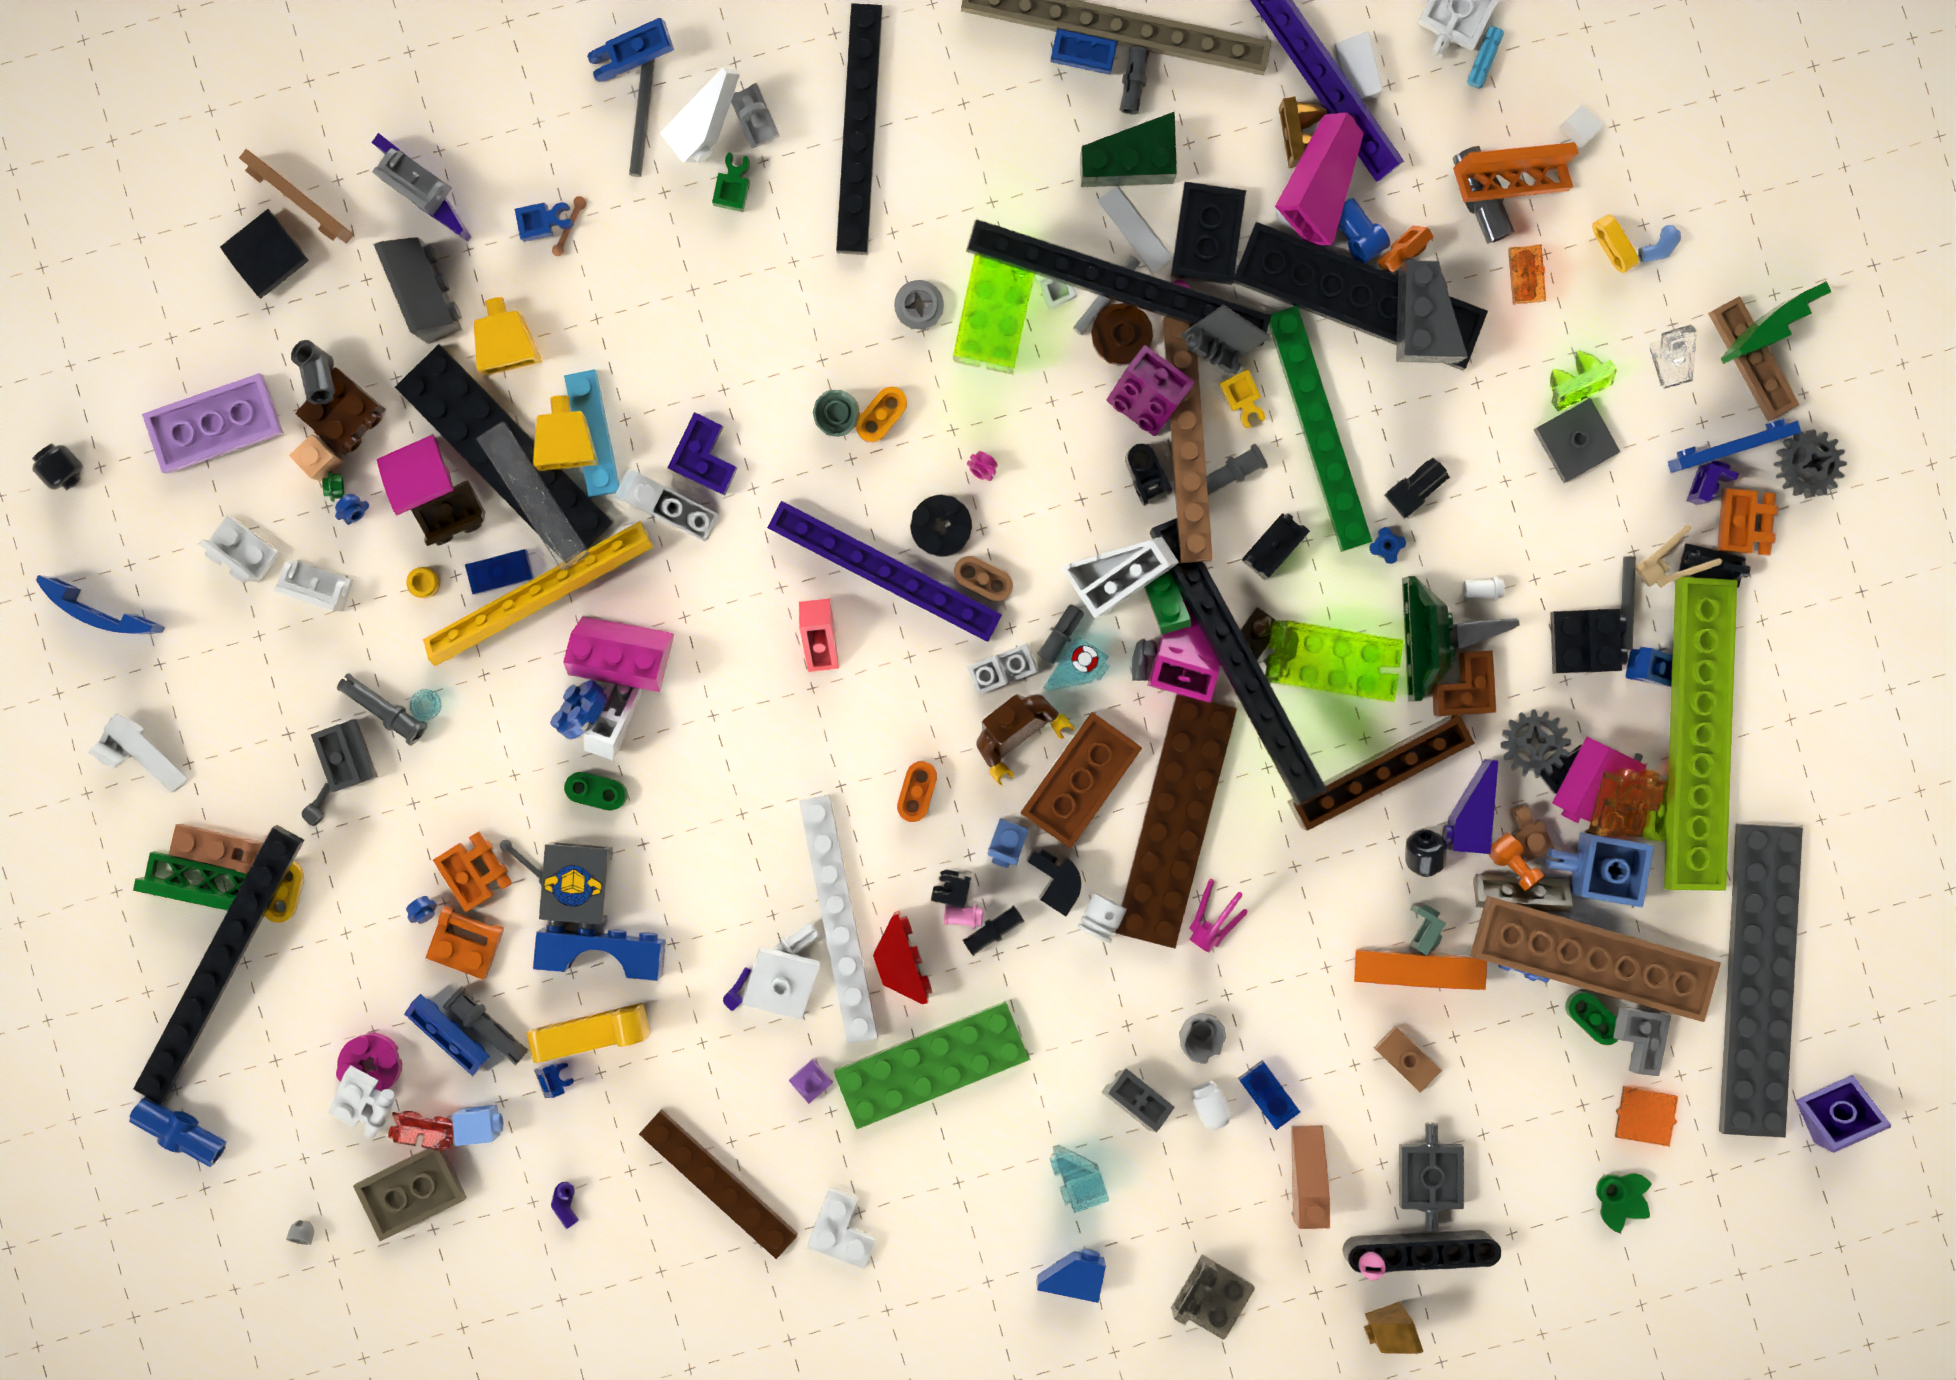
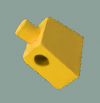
(503, 340)
(563, 438)

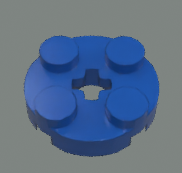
(580, 705)

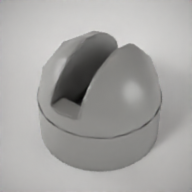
(301, 1232)

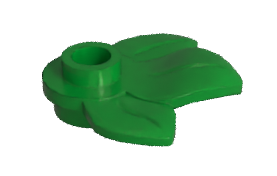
(1624, 1201)

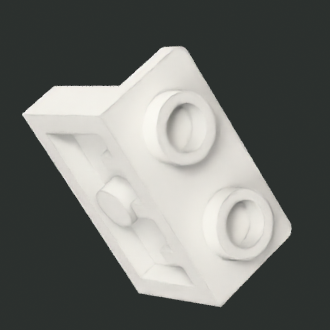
(240, 550)

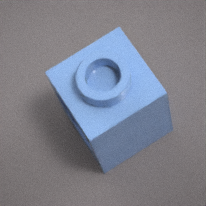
(477, 1125)

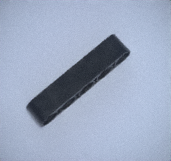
(1435, 1257)

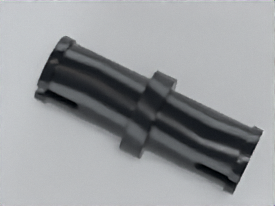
(993, 930)

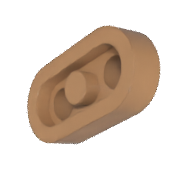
(983, 578)

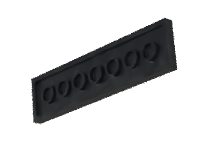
(1336, 286)
(464, 411)

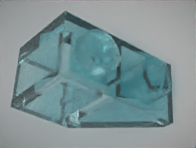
(1081, 1179)

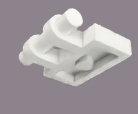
(354, 1095)

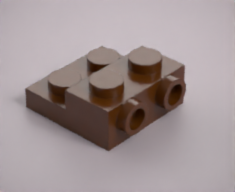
(346, 417)

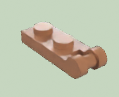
(213, 847)

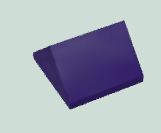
(1841, 1115)

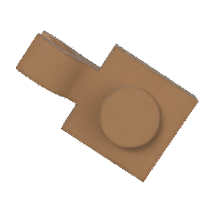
(1530, 834)

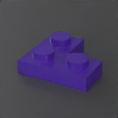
(694, 456)

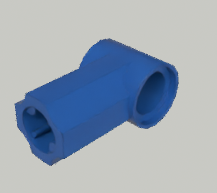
(1364, 237)

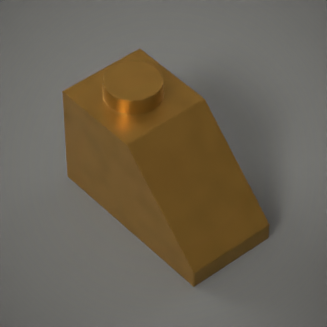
(1392, 1330)

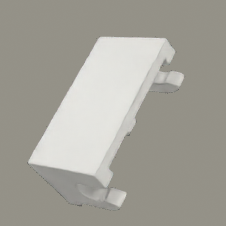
(314, 585)

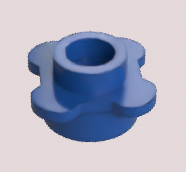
(350, 508)
(1378, 547)

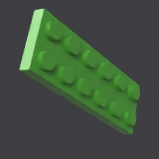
(931, 1065)

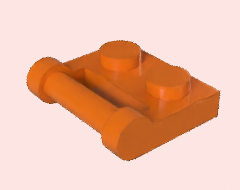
(460, 951)

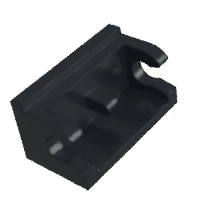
(1275, 545)
(954, 890)

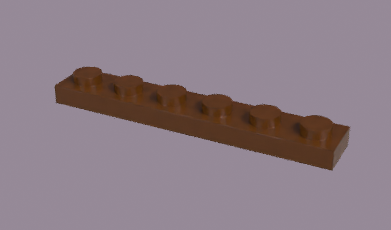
(718, 1184)

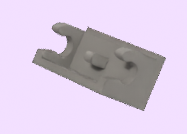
(412, 180)

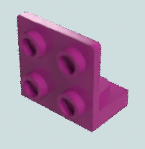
(1149, 391)

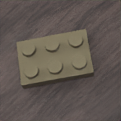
(409, 1192)

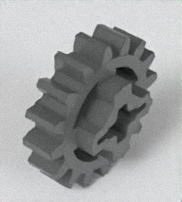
(1804, 450)
(1522, 743)

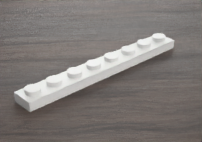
(838, 919)

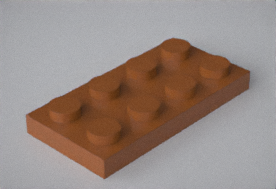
(1081, 780)

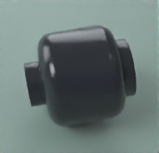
(57, 467)
(1425, 853)

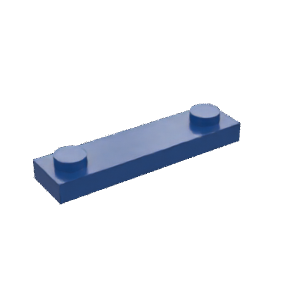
(1775, 431)

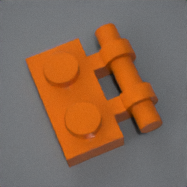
(1738, 522)
(465, 878)

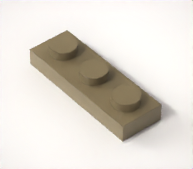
(1547, 895)

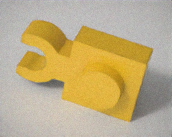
(1240, 393)

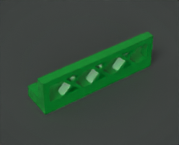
(184, 890)

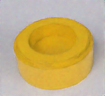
(423, 582)

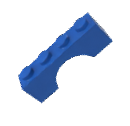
(639, 956)

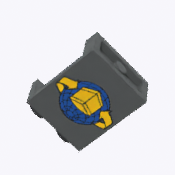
(574, 884)

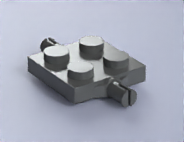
(1431, 1176)

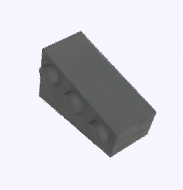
(1426, 317)

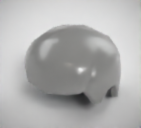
(1202, 1037)

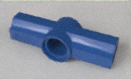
(177, 1131)

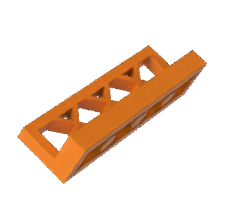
(1515, 160)

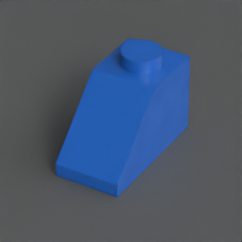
(1075, 1276)

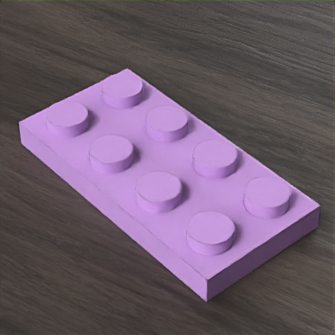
(212, 423)

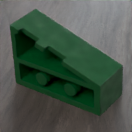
(1132, 156)

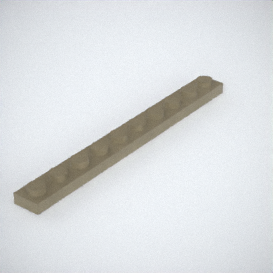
(1132, 30)

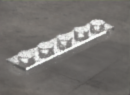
(533, 496)

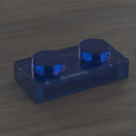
(1269, 1095)

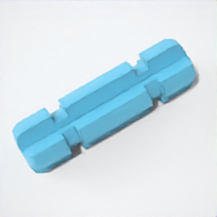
(1485, 57)

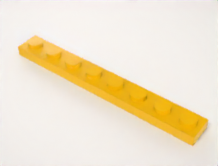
(536, 594)

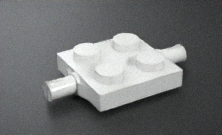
(1456, 21)

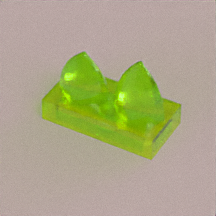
(1592, 378)

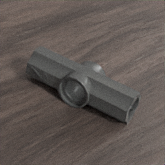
(1489, 213)

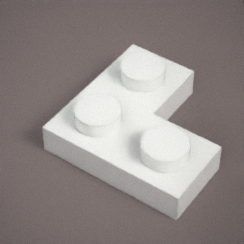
(834, 1236)

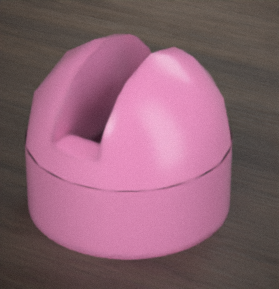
(1374, 1260)

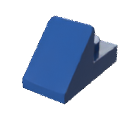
(1650, 666)

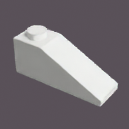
(702, 119)
(610, 728)

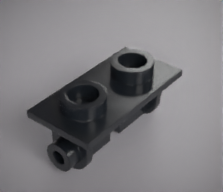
(1731, 568)

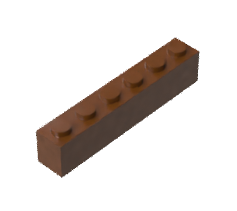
(1384, 771)

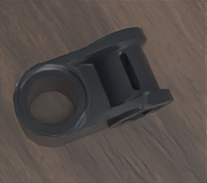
(1148, 475)

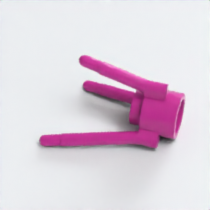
(1208, 934)

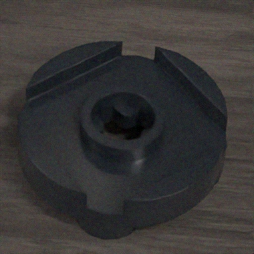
(925, 517)

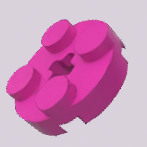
(375, 1046)

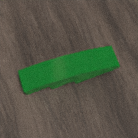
(1774, 324)

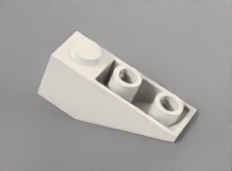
(666, 504)

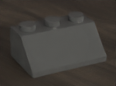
(419, 288)

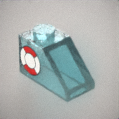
(1078, 666)

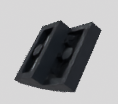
(264, 253)

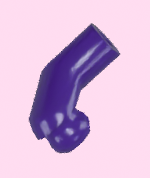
(561, 1204)

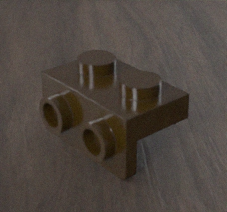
(450, 514)

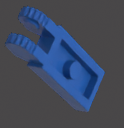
(631, 49)

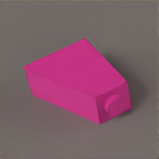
(1583, 780)

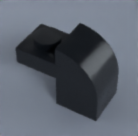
(1064, 884)

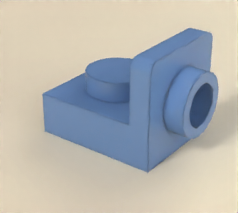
(1007, 843)

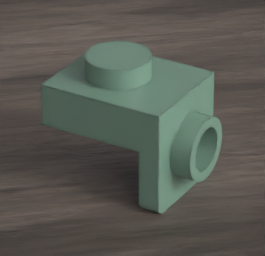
(1428, 935)

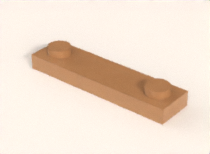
(260, 170)
(1758, 367)

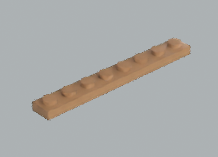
(1188, 452)

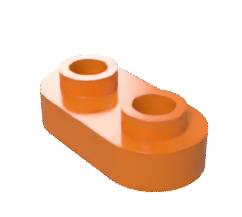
(917, 791)

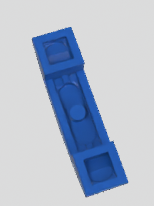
(65, 597)

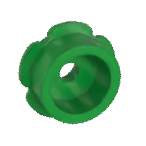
(333, 486)

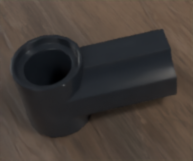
(1412, 491)

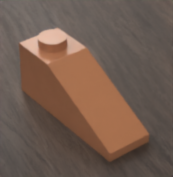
(1310, 1178)

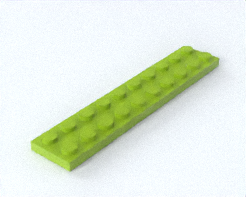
(1700, 734)

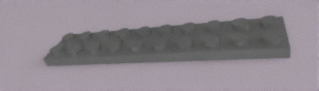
(1760, 980)

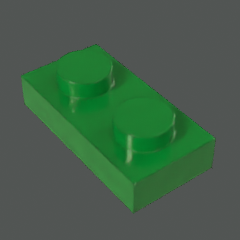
(1167, 604)

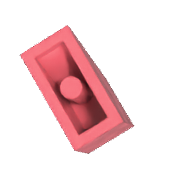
(818, 635)

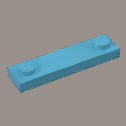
(586, 396)

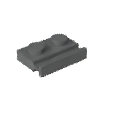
(344, 755)

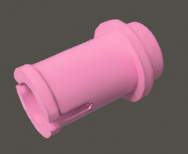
(964, 916)

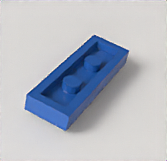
(446, 1034)

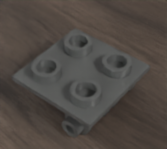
(1224, 338)

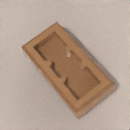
(1407, 1059)

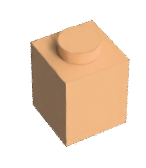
(316, 458)

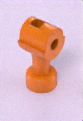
(1509, 852)

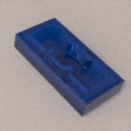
(499, 572)

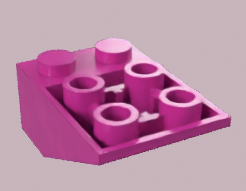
(1185, 663)

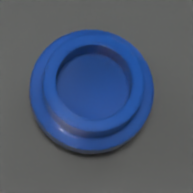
(421, 910)

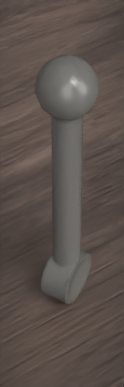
(506, 845)

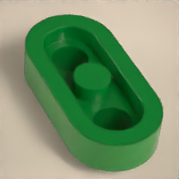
(595, 791)
(1592, 1017)

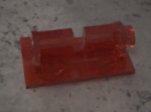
(412, 1124)

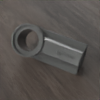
(315, 371)

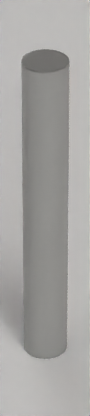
(1100, 303)

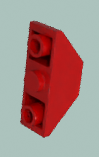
(899, 961)

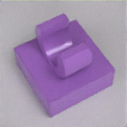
(810, 1081)

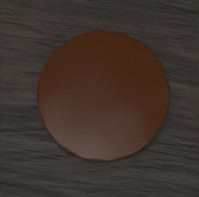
(1121, 333)

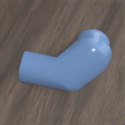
(1663, 249)

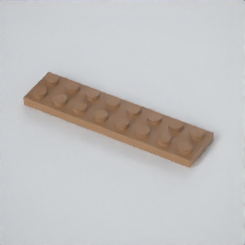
(1595, 959)

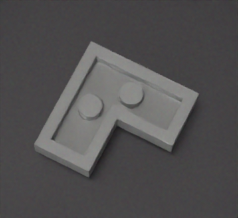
(1649, 1035)

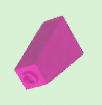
(1321, 179)

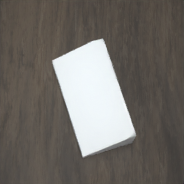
(1359, 65)

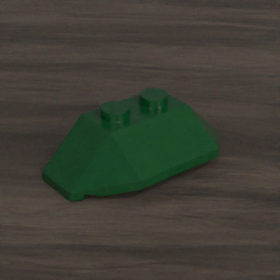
(1426, 638)

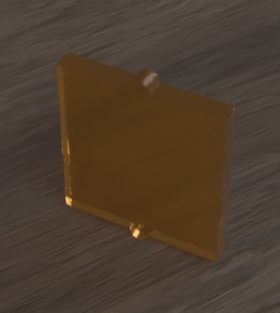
(1646, 1116)

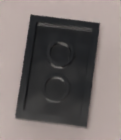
(1208, 233)

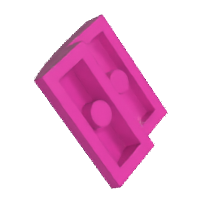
(414, 474)

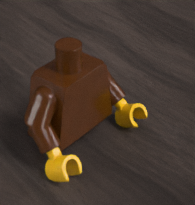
(1012, 725)

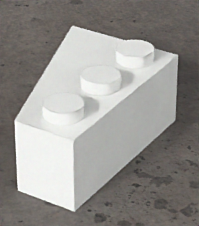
(1118, 574)

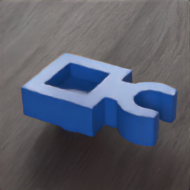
(537, 220)

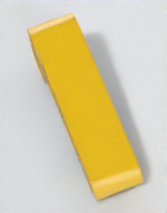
(617, 1026)

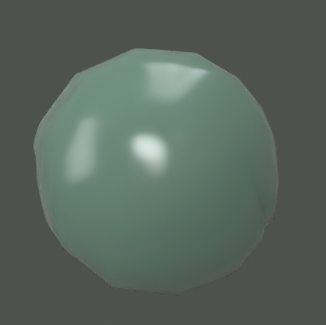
(836, 413)

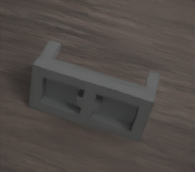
(1138, 1100)

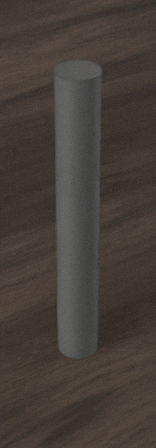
(1627, 600)

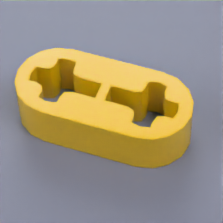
(1615, 243)

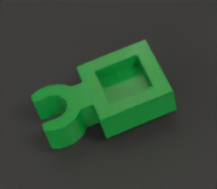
(731, 188)

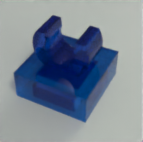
(550, 1081)

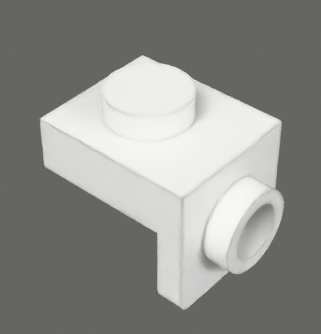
(109, 751)

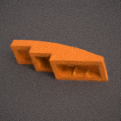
(1420, 970)

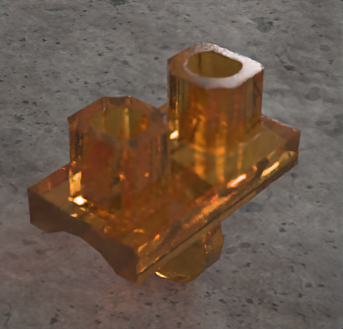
(1527, 274)

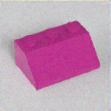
(618, 653)

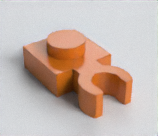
(1408, 245)

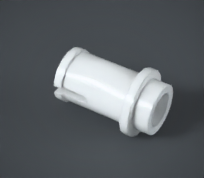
(1483, 589)

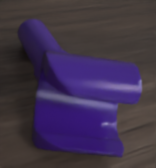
(732, 998)

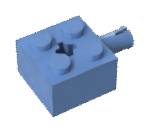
(1591, 864)

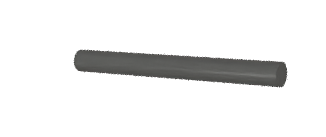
(641, 119)

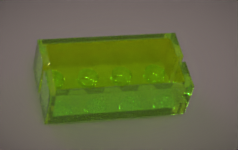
(993, 315)
(1333, 661)

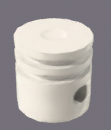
(1102, 917)

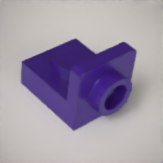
(1706, 485)

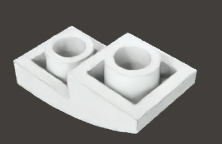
(1002, 669)

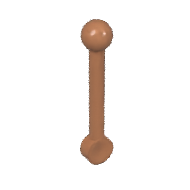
(579, 203)

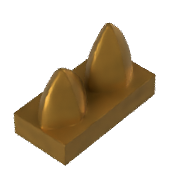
(1293, 118)

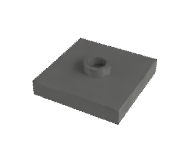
(1577, 440)

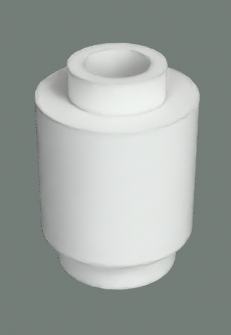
(1211, 1105)

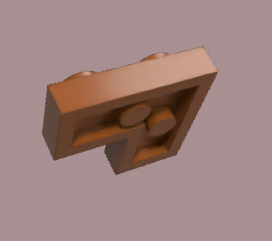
(1475, 691)

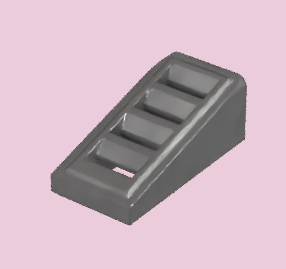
(1473, 632)

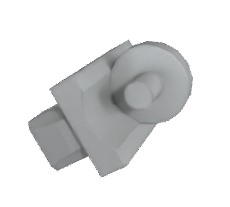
(754, 116)

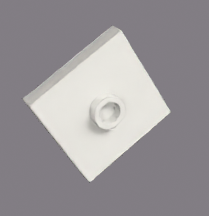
(780, 982)

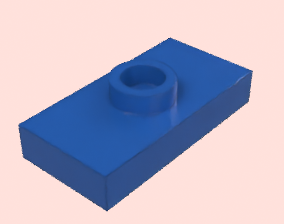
(1083, 51)

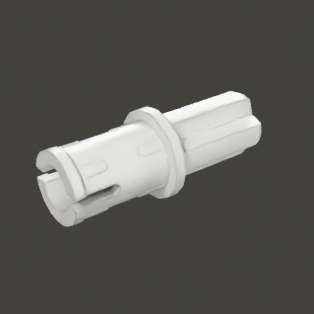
(798, 940)

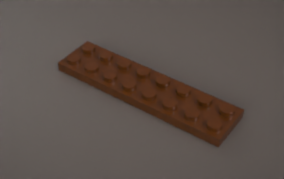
(1176, 820)

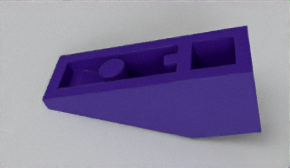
(1473, 816)

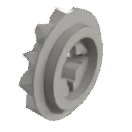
(906, 297)

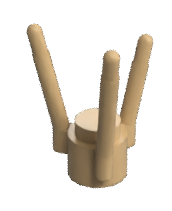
(1654, 568)

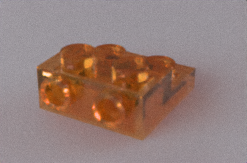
(1625, 802)

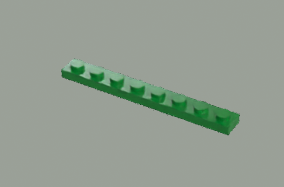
(1319, 429)

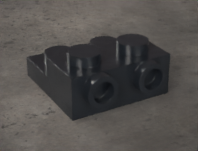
(1587, 641)

